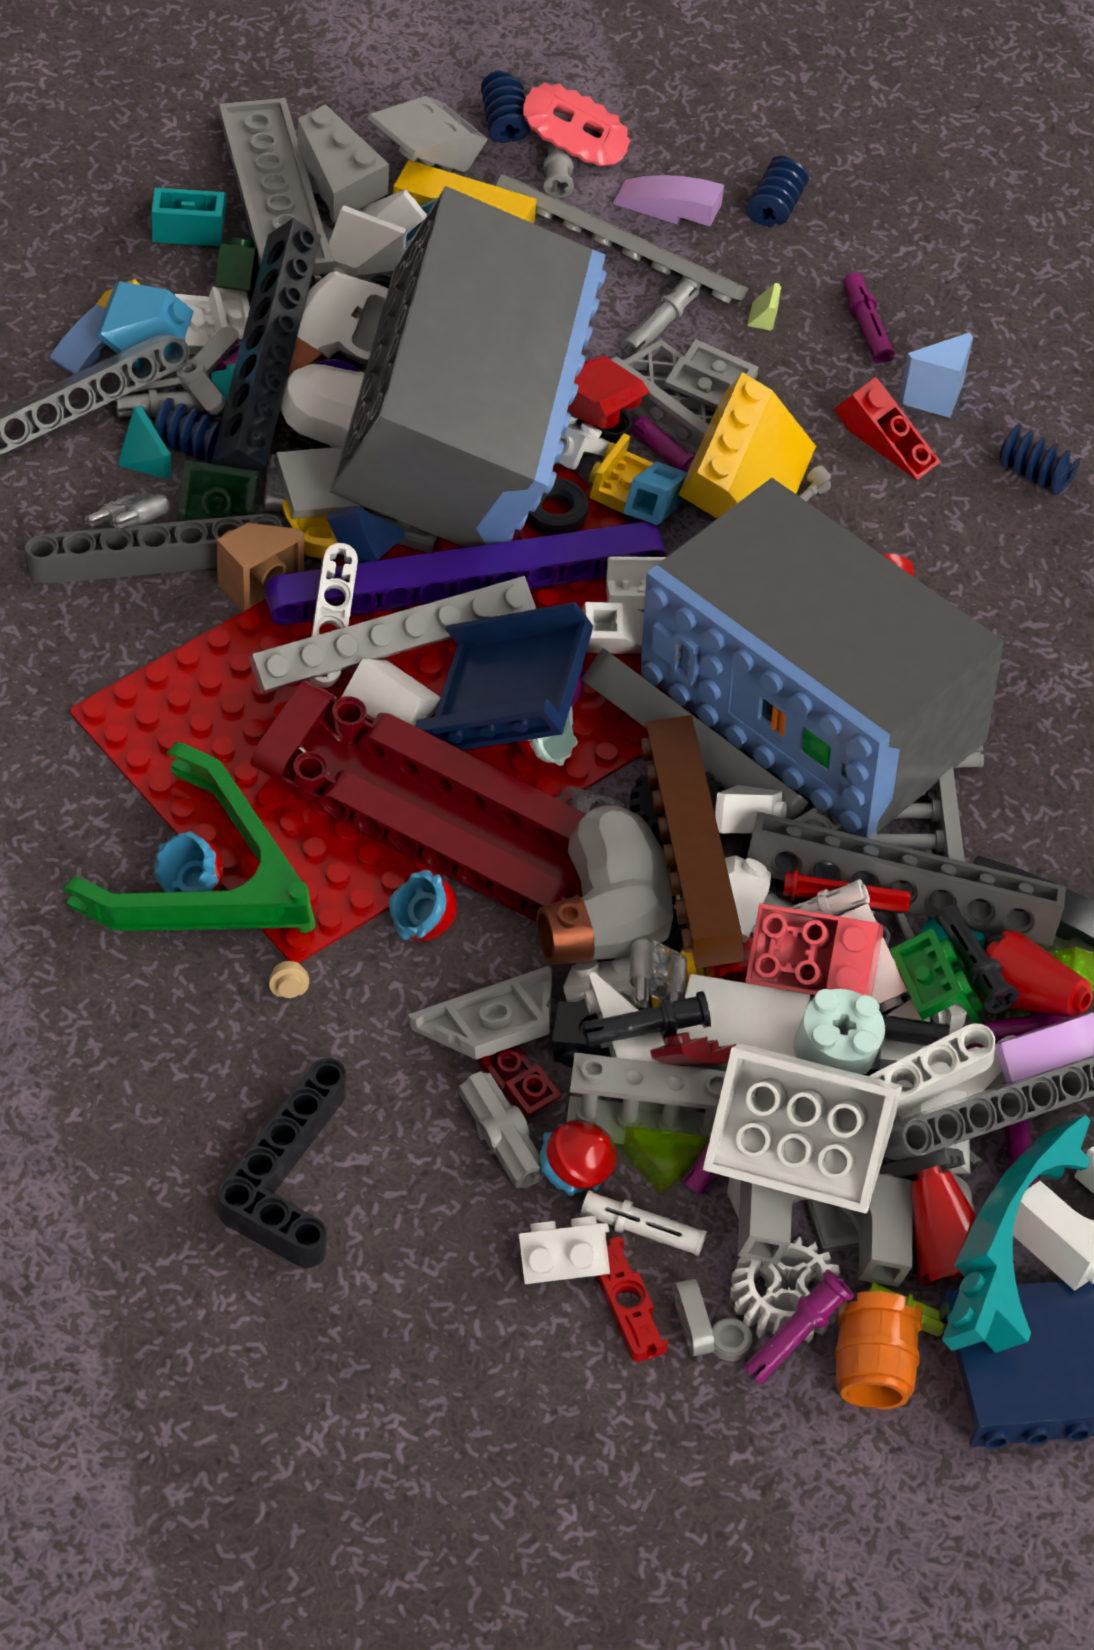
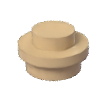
(288, 979)

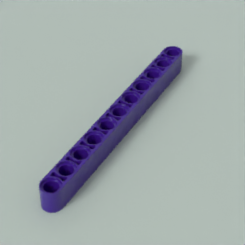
(449, 573)

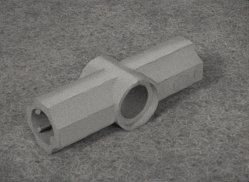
(502, 1129)

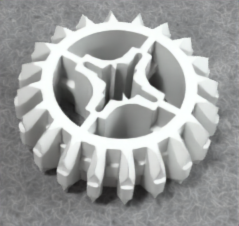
(794, 1271)

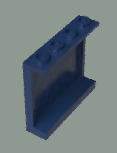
(511, 677)
(1039, 1386)

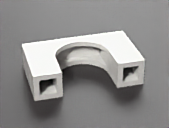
(1058, 1232)

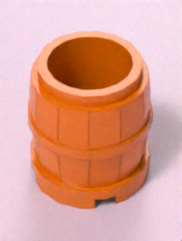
(877, 1350)

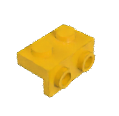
(615, 474)

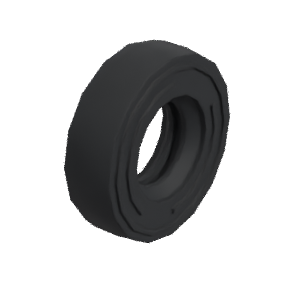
(572, 521)

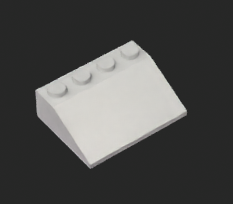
(801, 1127)

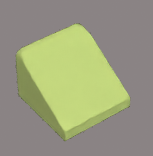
(765, 308)

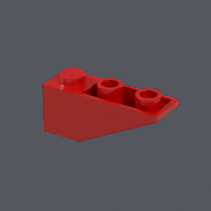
(883, 426)

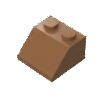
(253, 556)

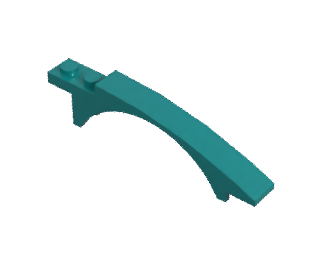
(988, 1295)

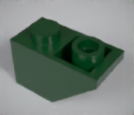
(237, 264)

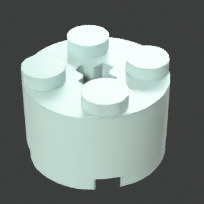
(840, 1030)

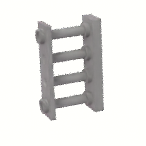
(941, 810)
(645, 1082)

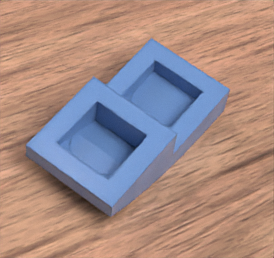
(80, 345)

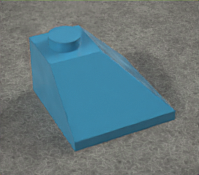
(141, 313)

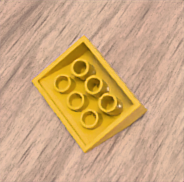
(744, 447)

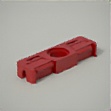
(634, 1322)

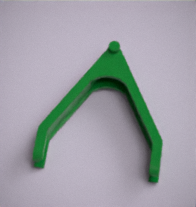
(268, 900)

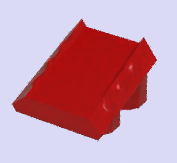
(604, 391)

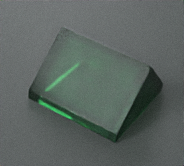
(217, 491)

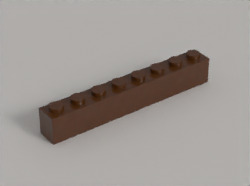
(693, 843)

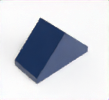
(364, 532)

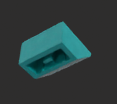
(188, 216)

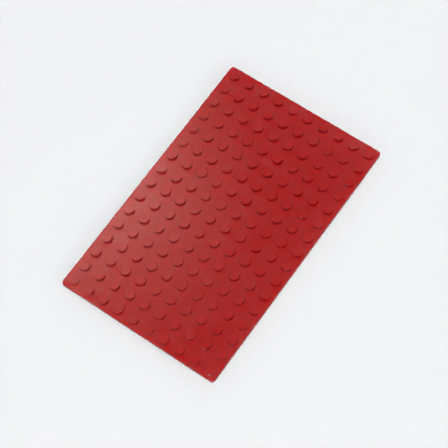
(213, 703)

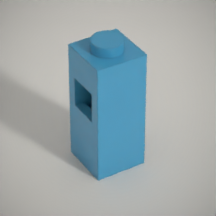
(655, 493)

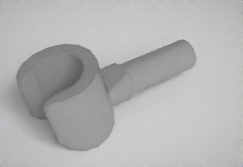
(819, 481)

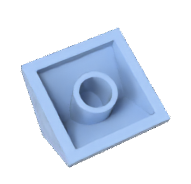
(936, 375)

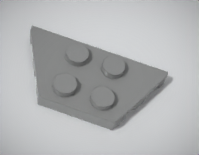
(491, 1017)

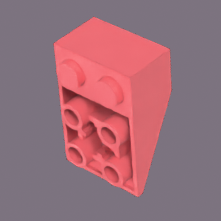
(813, 951)

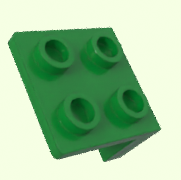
(935, 976)

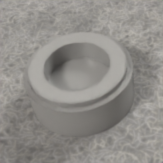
(731, 1339)

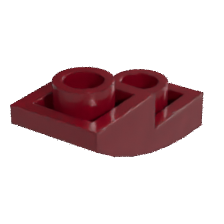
(691, 1052)
(520, 1081)

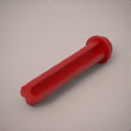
(879, 897)

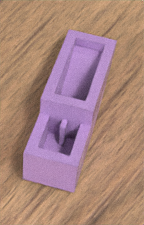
(672, 198)
(1047, 1047)

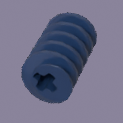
(503, 107)
(777, 192)
(186, 431)
(1038, 461)

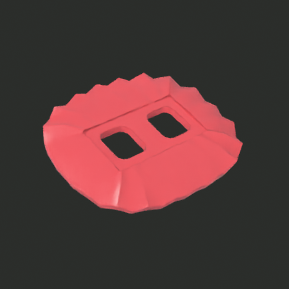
(570, 135)

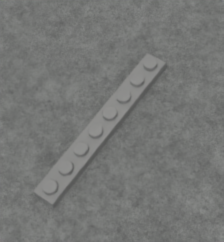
(632, 245)
(385, 635)

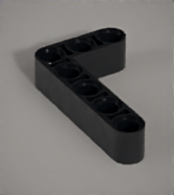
(277, 1161)

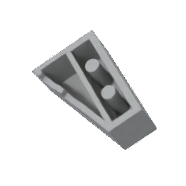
(340, 162)

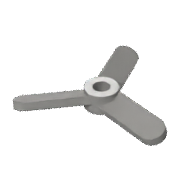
(195, 373)

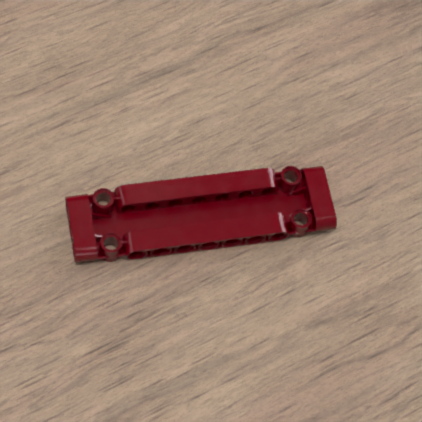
(424, 798)

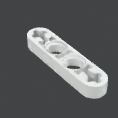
(331, 614)

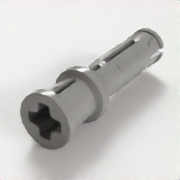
(558, 168)

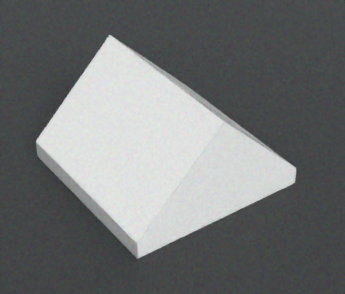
(391, 691)

